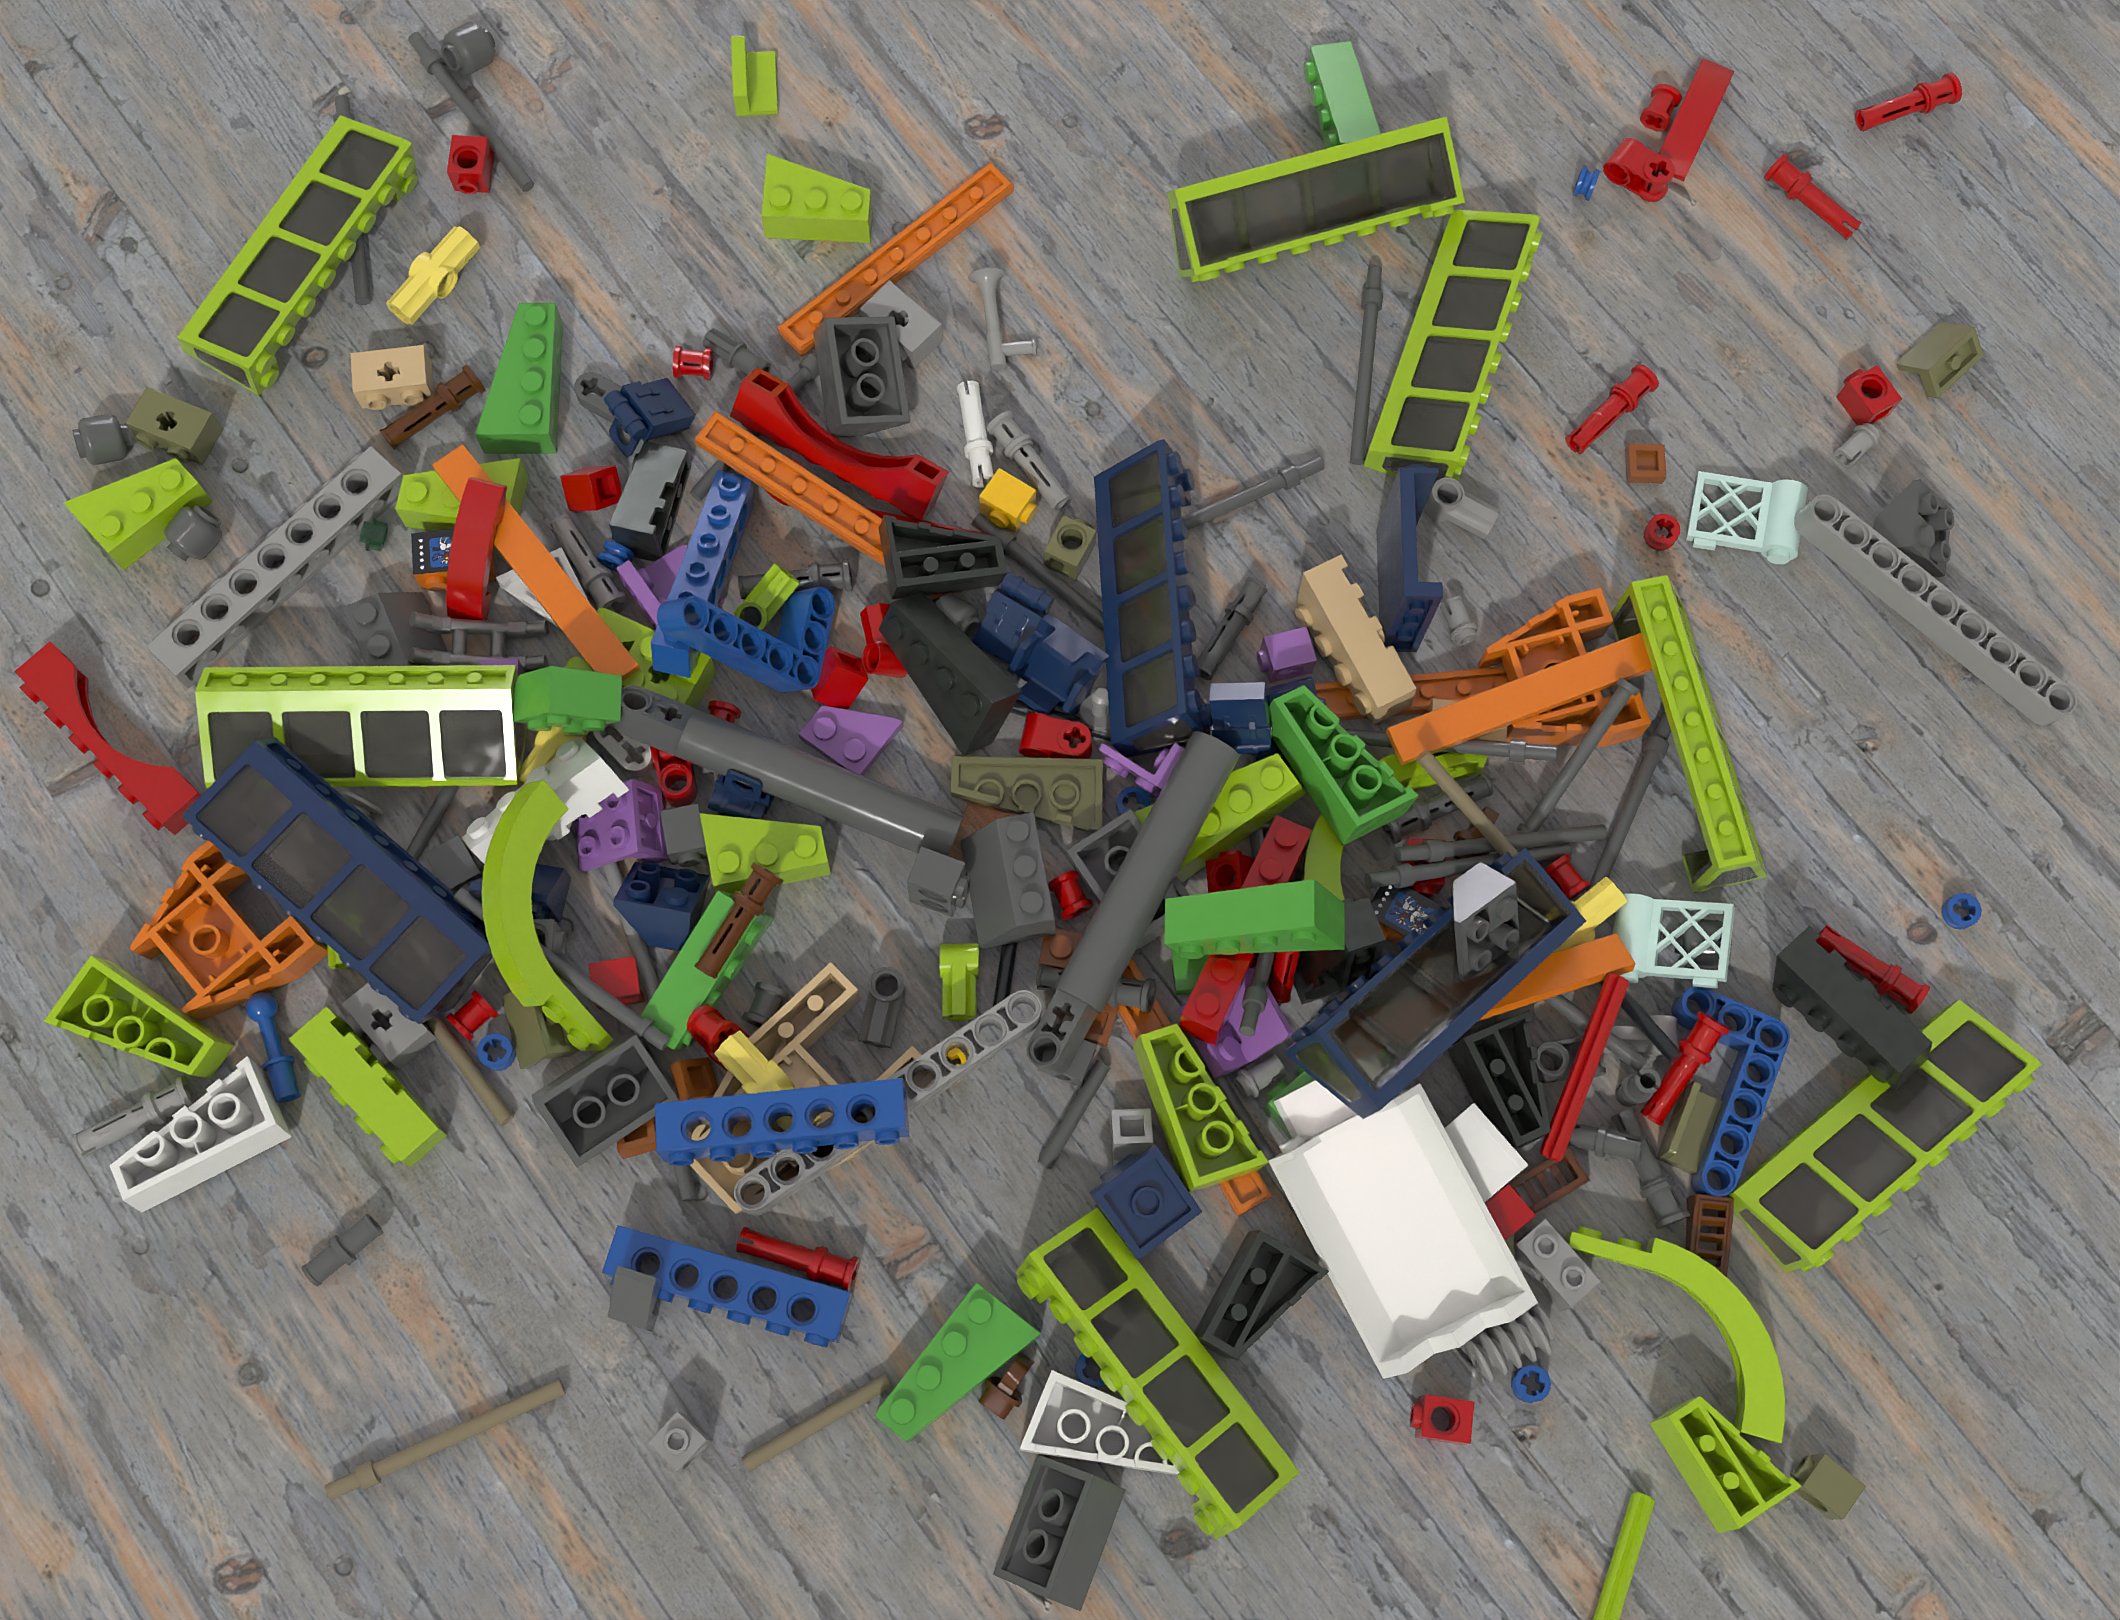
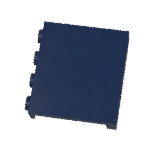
(1405, 603)

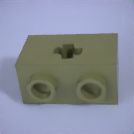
(174, 426)

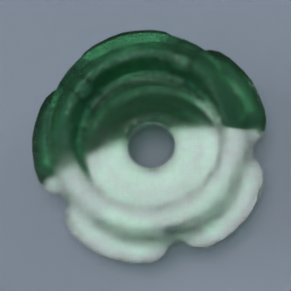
(374, 534)

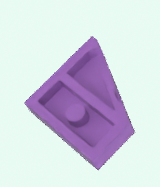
(850, 736)

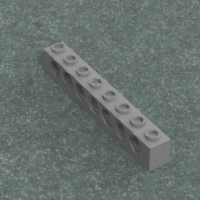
(277, 584)

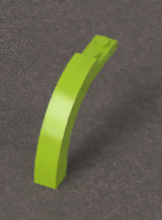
(1325, 849)
(510, 920)
(1754, 1359)

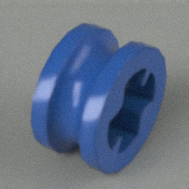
(1586, 182)
(614, 555)
(1136, 792)
(1967, 902)
(486, 1059)
(1081, 1365)
(1541, 1377)

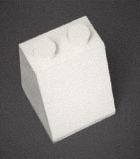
(1484, 1151)

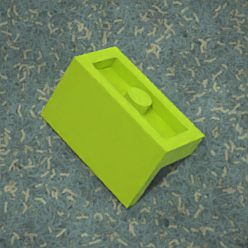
(753, 80)

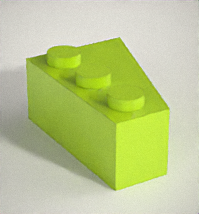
(813, 205)
(133, 512)
(784, 848)
(1719, 1465)

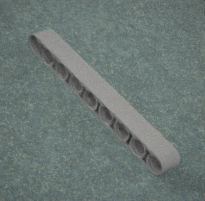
(1981, 647)
(934, 1061)

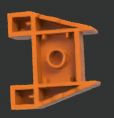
(1551, 640)
(217, 944)

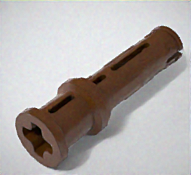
(447, 397)
(748, 903)

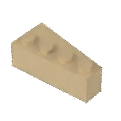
(1353, 641)

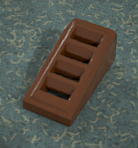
(1574, 1167)
(1723, 1222)

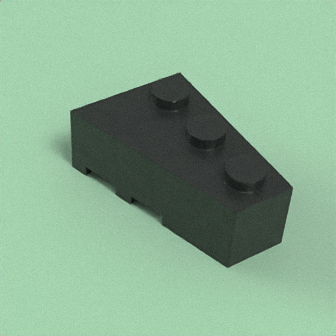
(651, 500)
(938, 558)
(1331, 971)
(1504, 1079)
(1254, 1293)

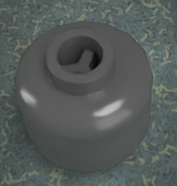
(468, 48)
(102, 439)
(193, 532)
(960, 612)
(1692, 938)

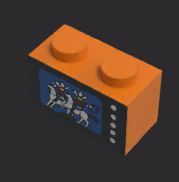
(431, 559)
(1401, 911)

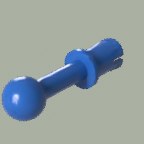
(262, 1009)

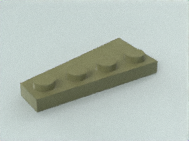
(1051, 788)

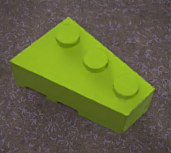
(430, 505)

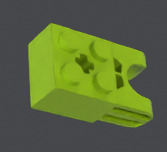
(637, 642)

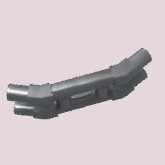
(461, 627)

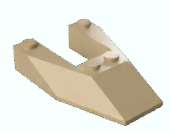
(785, 1041)

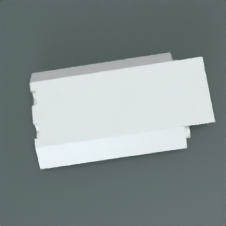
(1397, 1225)

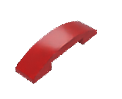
(1695, 116)
(472, 549)

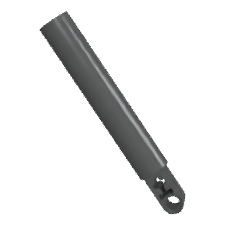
(786, 772)
(1132, 899)

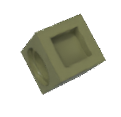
(1070, 561)
(1827, 1485)

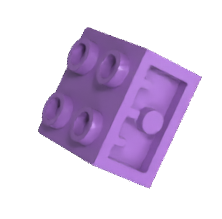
(653, 584)
(1145, 780)
(623, 828)
(1237, 1051)

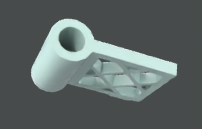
(1774, 527)
(1640, 929)

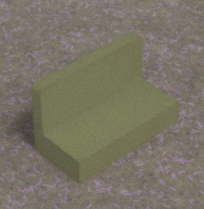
(1942, 356)
(534, 1033)
(1689, 1129)

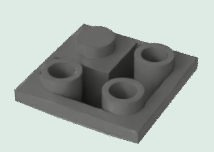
(1919, 527)
(1483, 918)

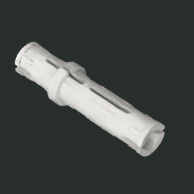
(978, 447)

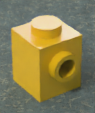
(1008, 501)

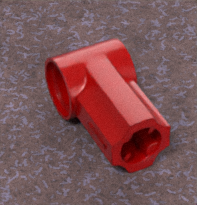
(877, 654)

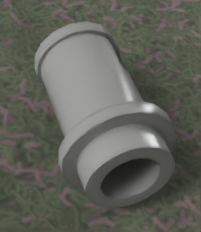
(1863, 439)
(1459, 621)
(1259, 1076)

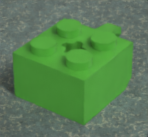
(567, 700)

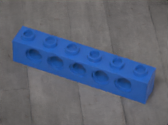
(706, 562)
(678, 1120)
(831, 1304)

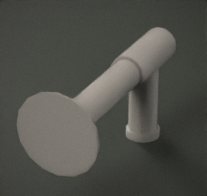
(987, 281)

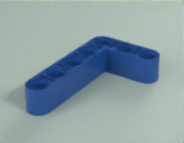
(783, 663)
(1739, 1085)

